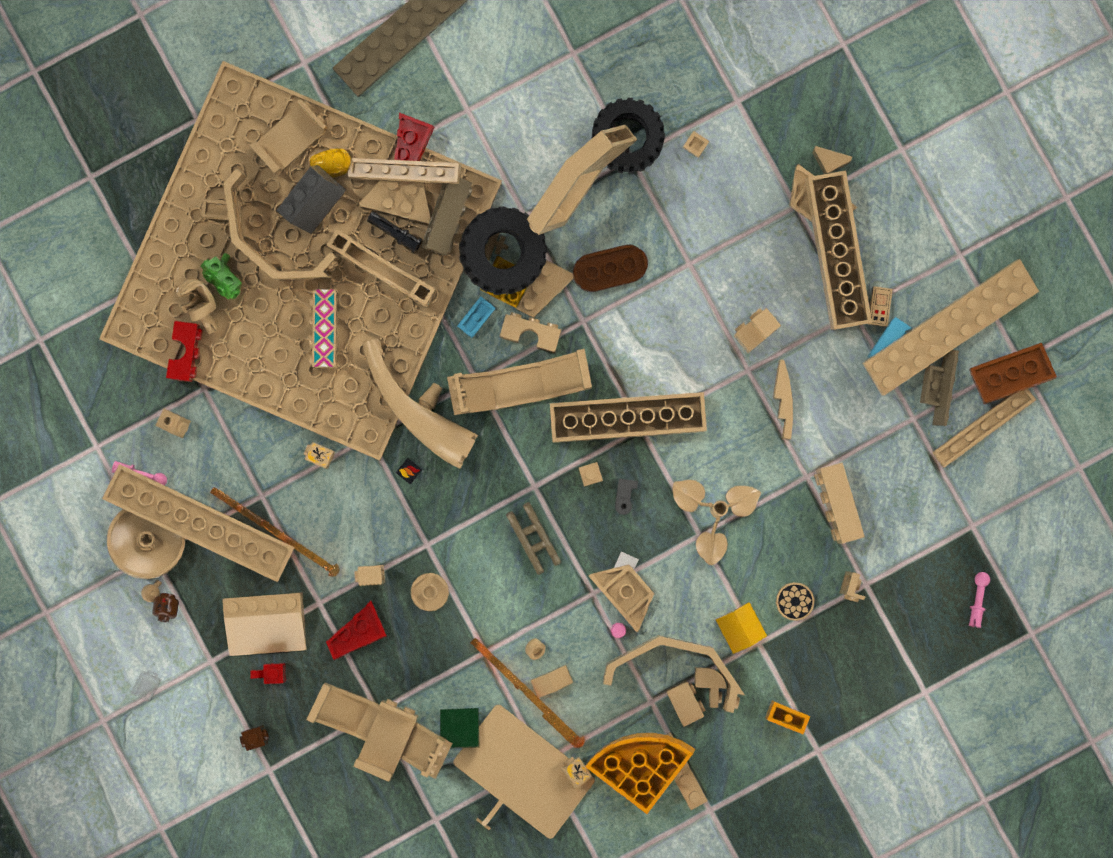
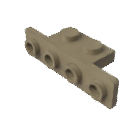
(938, 387)

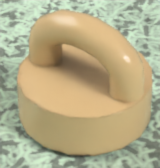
(535, 649)

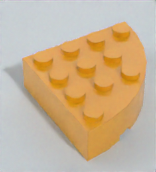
(641, 766)

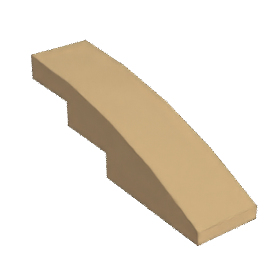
(783, 392)

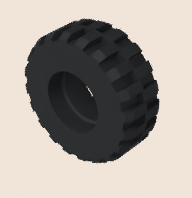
(478, 267)

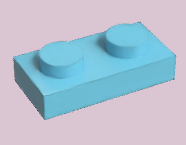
(476, 317)

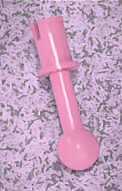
(158, 477)
(982, 580)

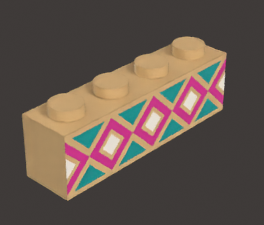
(325, 328)

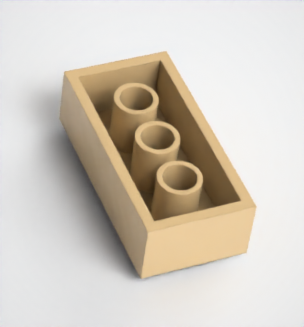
(839, 503)

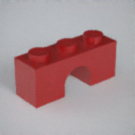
(183, 368)

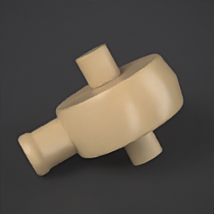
(151, 591)

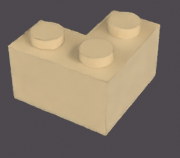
(757, 330)

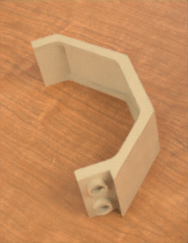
(231, 185)
(519, 384)
(731, 699)
(356, 716)

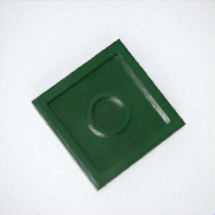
(460, 727)

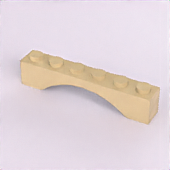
(381, 269)

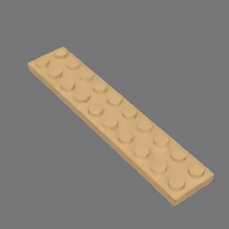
(950, 327)
(198, 523)

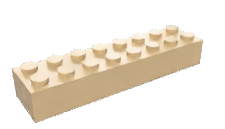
(838, 250)
(628, 417)

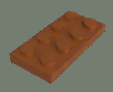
(1012, 373)

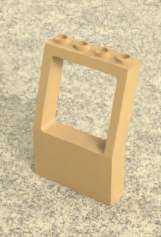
(577, 178)

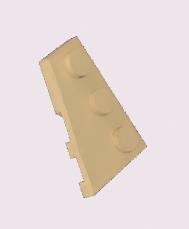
(544, 289)

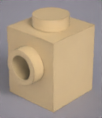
(173, 423)

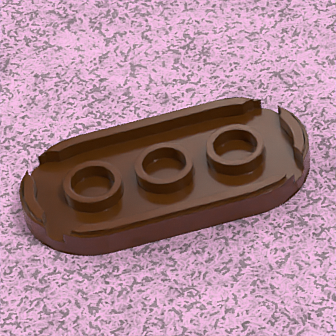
(610, 268)

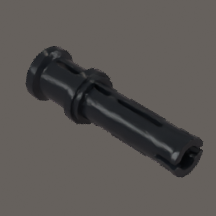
(402, 236)

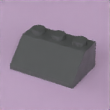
(311, 199)

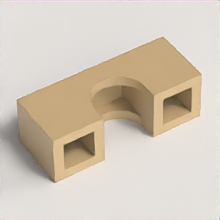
(547, 334)

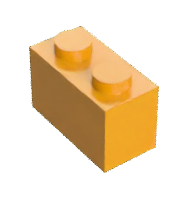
(787, 717)

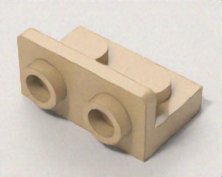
(850, 584)

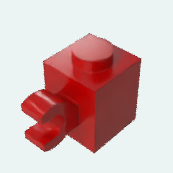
(272, 673)

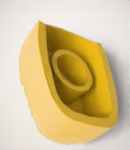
(332, 161)

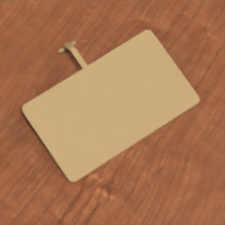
(521, 772)

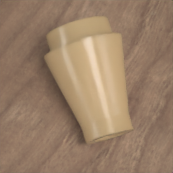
(430, 397)

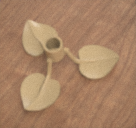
(741, 500)

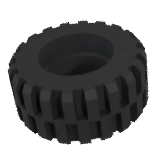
(647, 118)

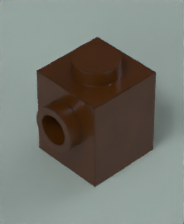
(254, 738)

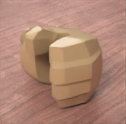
(201, 305)

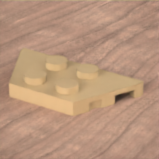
(799, 196)
(399, 199)
(625, 592)

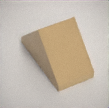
(829, 160)
(551, 681)

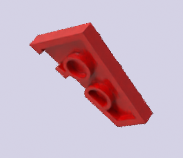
(412, 138)
(357, 633)

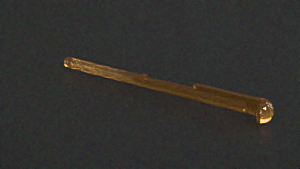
(333, 570)
(548, 715)

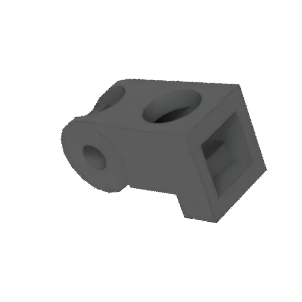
(622, 503)

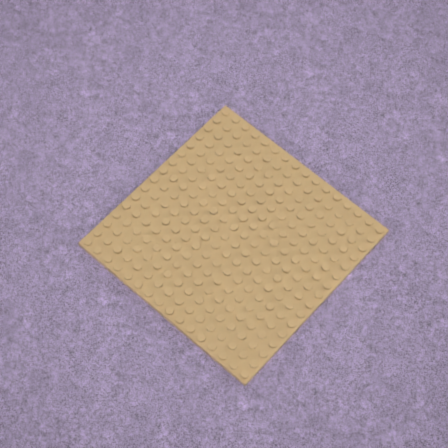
(265, 330)

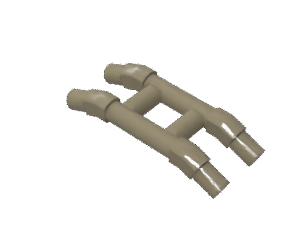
(544, 543)

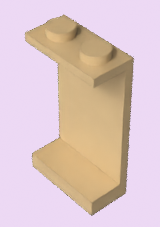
(289, 137)
(386, 740)

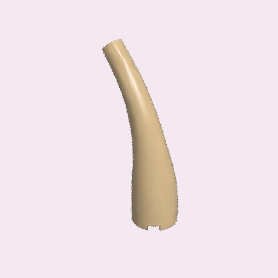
(436, 432)

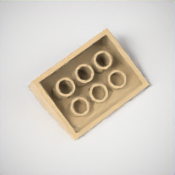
(265, 624)

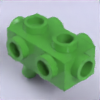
(219, 274)

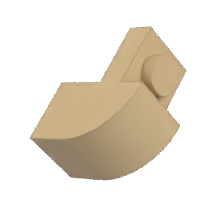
(712, 679)

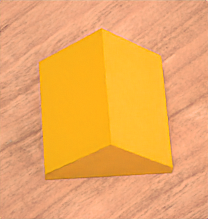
(741, 628)

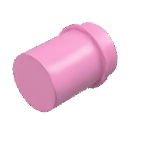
(618, 630)

